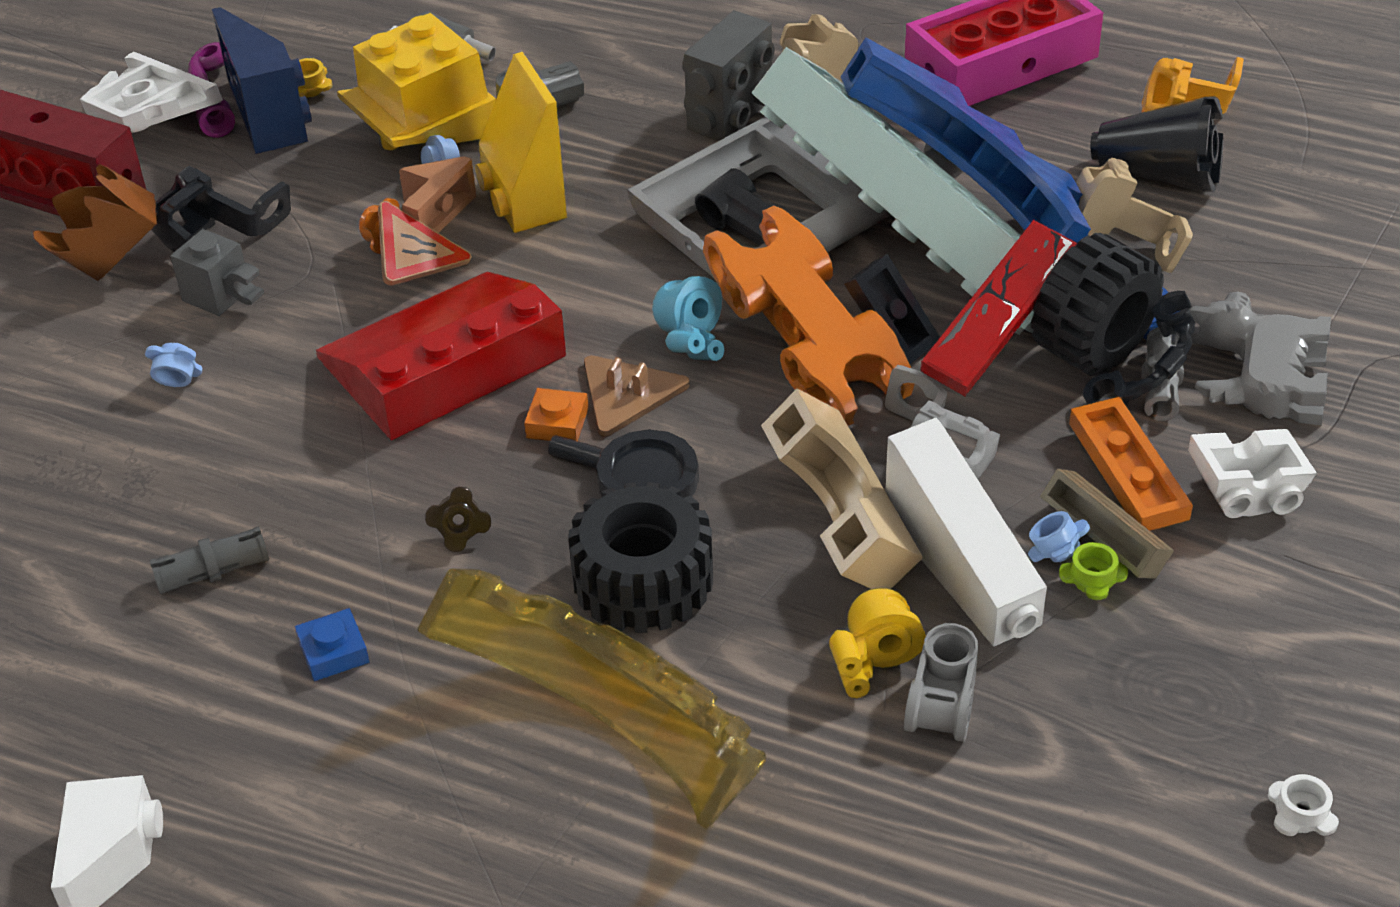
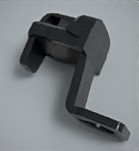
(201, 206)

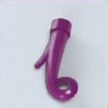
(218, 118)

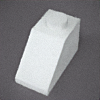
(103, 839)

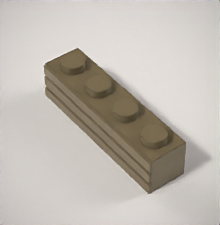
(1108, 523)

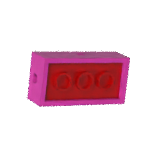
(1004, 43)

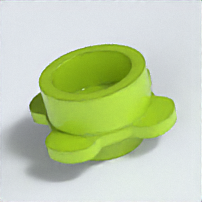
(1094, 570)

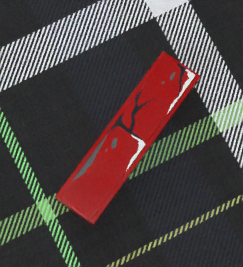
(995, 310)

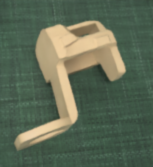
(821, 43)
(1109, 205)

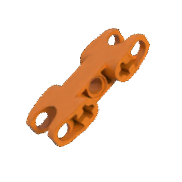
(791, 291)

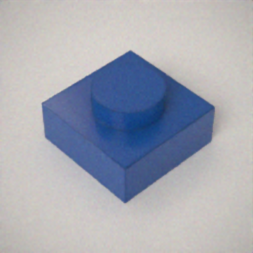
(332, 644)

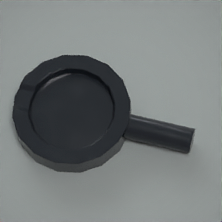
(636, 458)

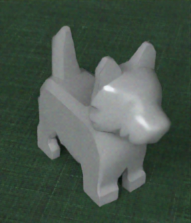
(1273, 358)

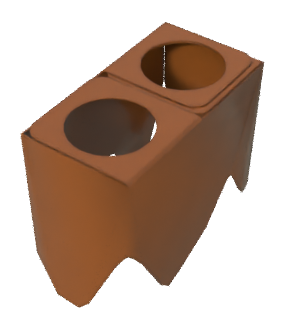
(100, 223)

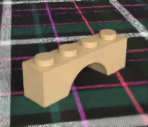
(866, 531)

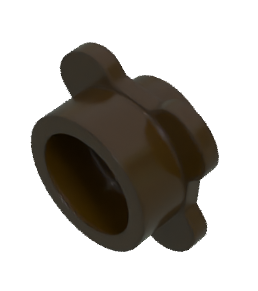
(461, 503)

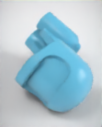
(688, 314)

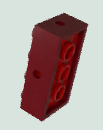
(57, 150)

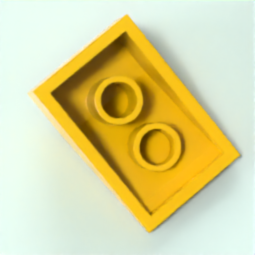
(523, 151)

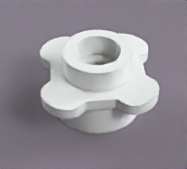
(1307, 793)

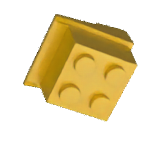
(419, 85)

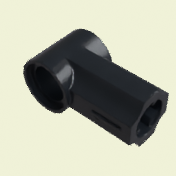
(735, 203)

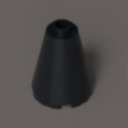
(1167, 144)

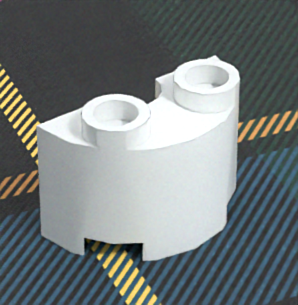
(1253, 475)

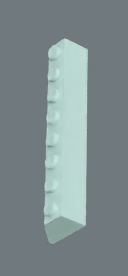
(887, 169)

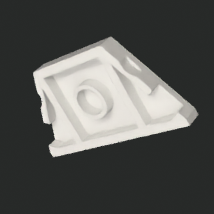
(148, 94)

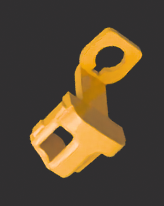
(1172, 85)

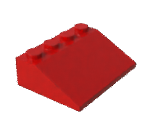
(447, 351)

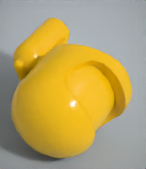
(879, 636)

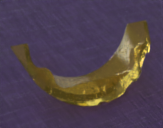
(605, 675)

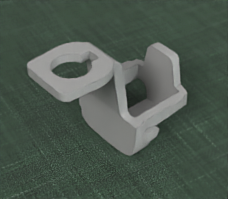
(986, 440)

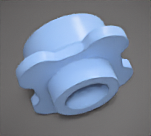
(173, 364)
(1056, 537)

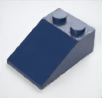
(263, 83)

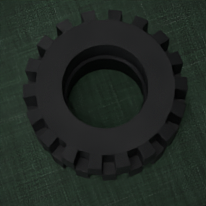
(1097, 304)
(636, 589)

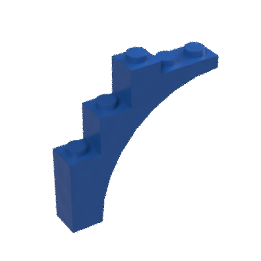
(969, 139)

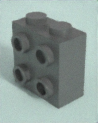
(724, 72)

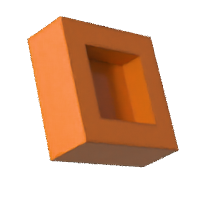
(556, 414)

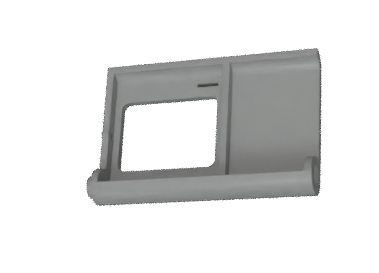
(755, 151)

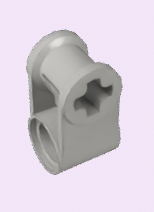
(944, 682)

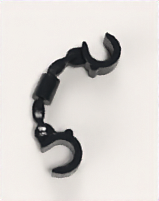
(1166, 367)

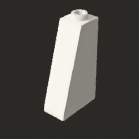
(962, 533)

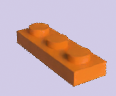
(1130, 464)

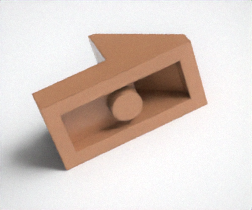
(437, 190)

